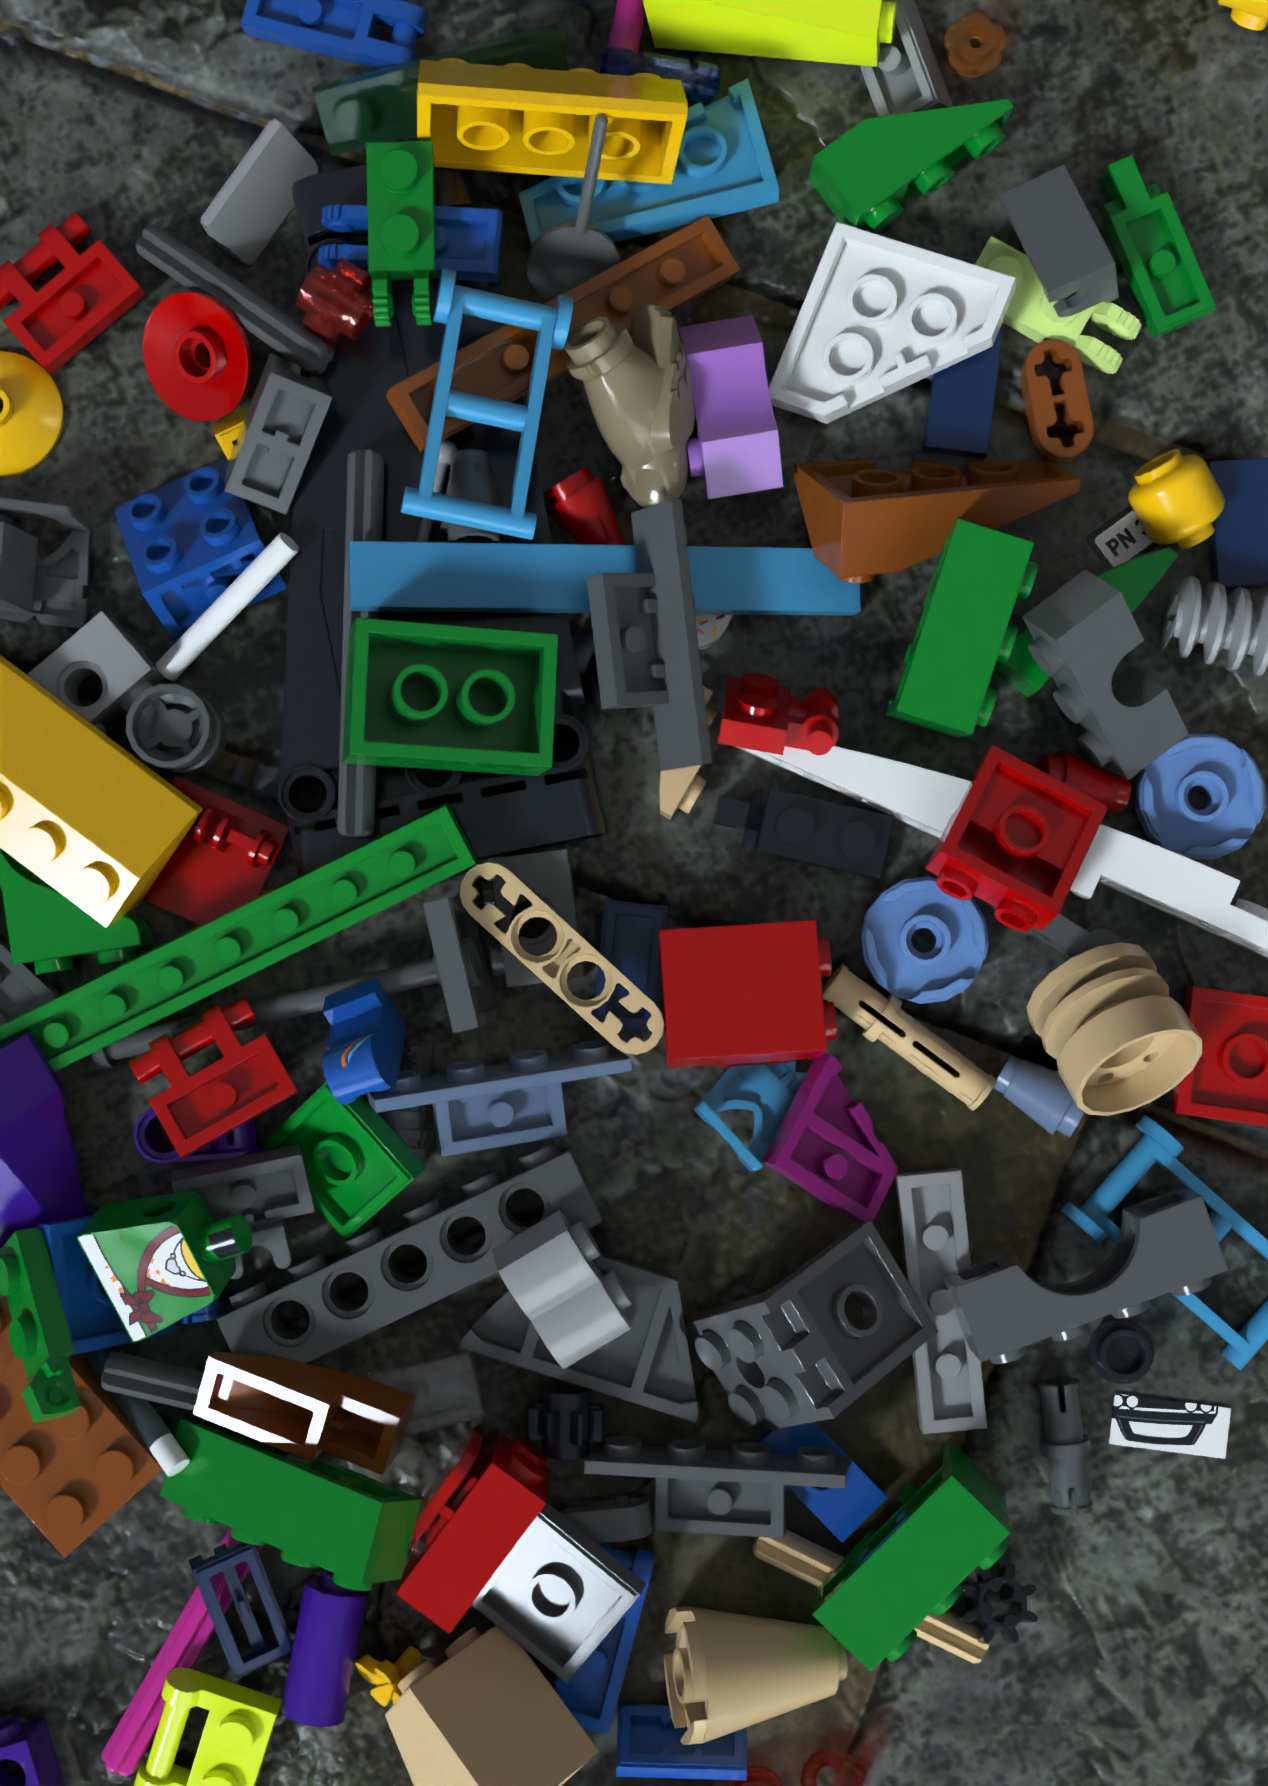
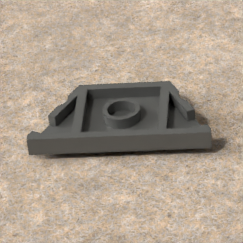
(640, 1366)

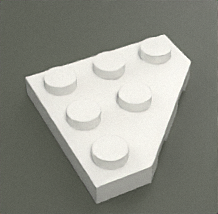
(882, 322)

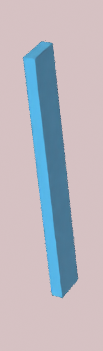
(555, 578)

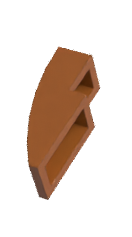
(305, 1408)

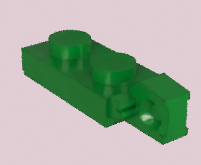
(1153, 251)
(38, 1326)

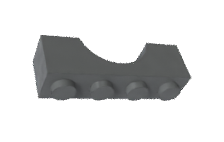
(1161, 1249)

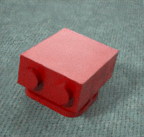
(745, 994)
(471, 1524)

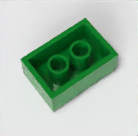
(449, 697)

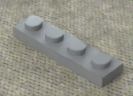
(932, 1246)

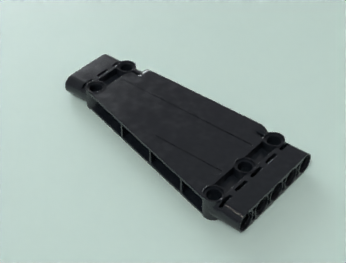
(313, 660)

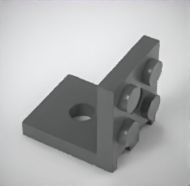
(792, 1350)

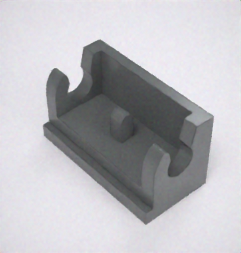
(1061, 241)
(277, 436)

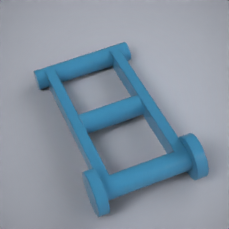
(552, 329)
(1164, 1148)

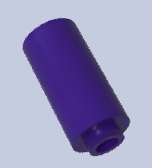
(324, 1652)

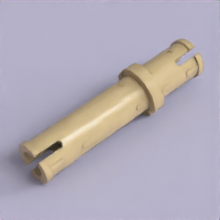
(966, 1083)

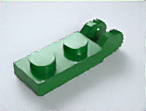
(401, 225)

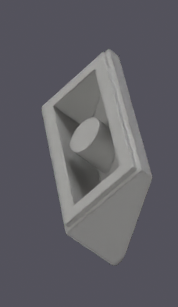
(906, 69)
(258, 194)

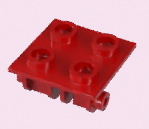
(219, 859)

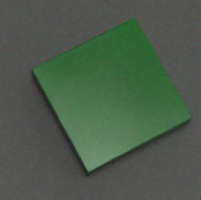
(349, 1158)

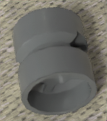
(176, 729)

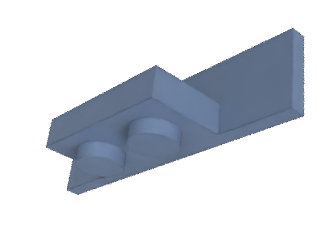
(503, 1102)

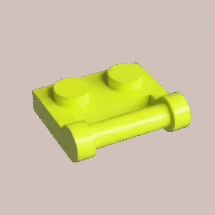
(232, 1738)

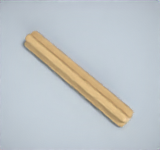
(815, 1563)

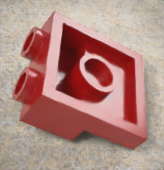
(1016, 841)

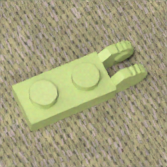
(1037, 319)

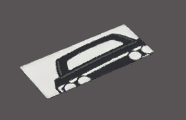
(1169, 1425)

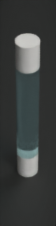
(145, 1421)

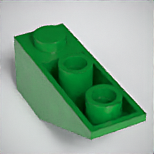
(895, 156)

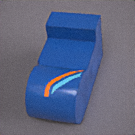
(362, 1041)

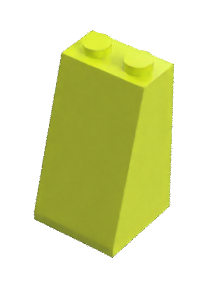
(780, 29)

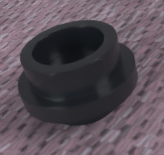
(1121, 1351)

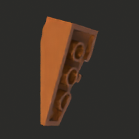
(889, 520)

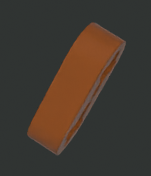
(1070, 398)

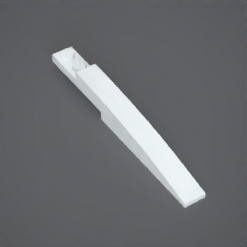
(1114, 858)

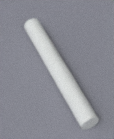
(227, 606)

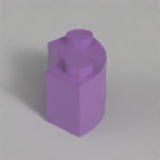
(734, 416)

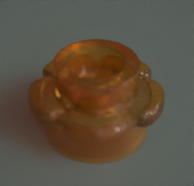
(970, 60)

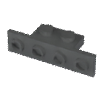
(650, 637)
(720, 1489)

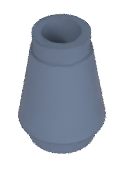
(1039, 1095)

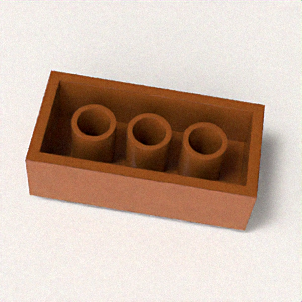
(70, 1468)

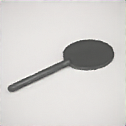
(574, 251)

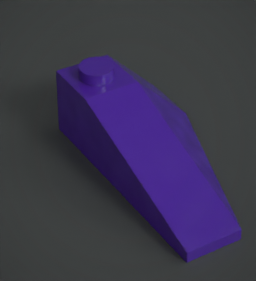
(35, 1145)

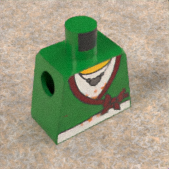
(162, 1257)

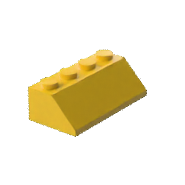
(545, 120)
(81, 803)

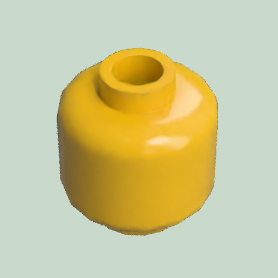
(1176, 499)

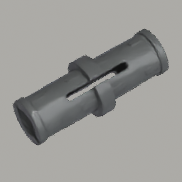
(1065, 1446)

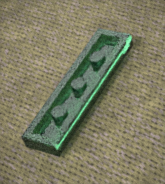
(384, 101)

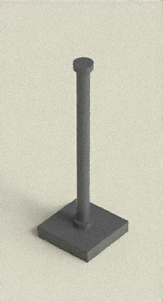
(457, 965)

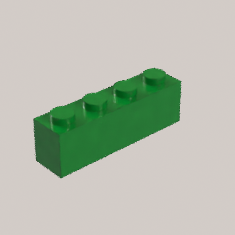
(305, 1508)

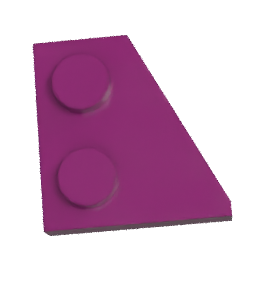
(831, 1146)

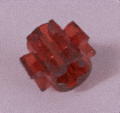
(336, 301)

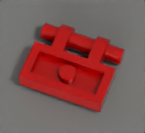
(71, 305)
(766, 718)
(222, 1094)

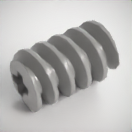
(1217, 623)

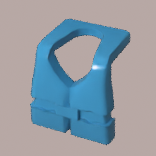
(761, 1089)

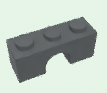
(1079, 642)

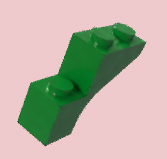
(53, 930)

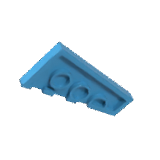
(717, 173)

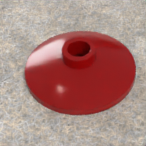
(178, 360)

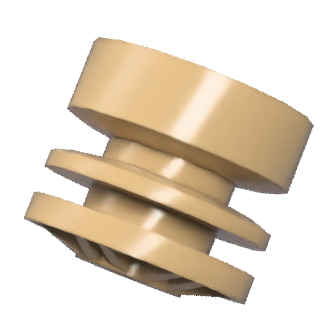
(1113, 1029)

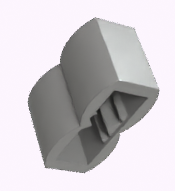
(562, 1287)

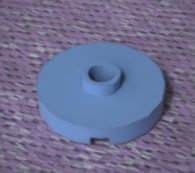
(1231, 789)
(956, 950)

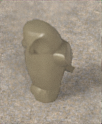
(639, 398)

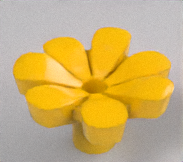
(387, 1674)

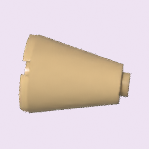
(744, 1670)

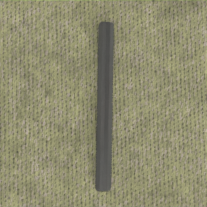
(363, 523)

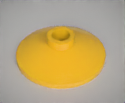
(30, 414)

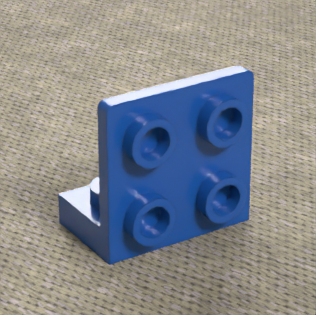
(190, 545)

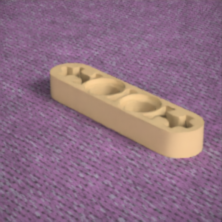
(556, 964)

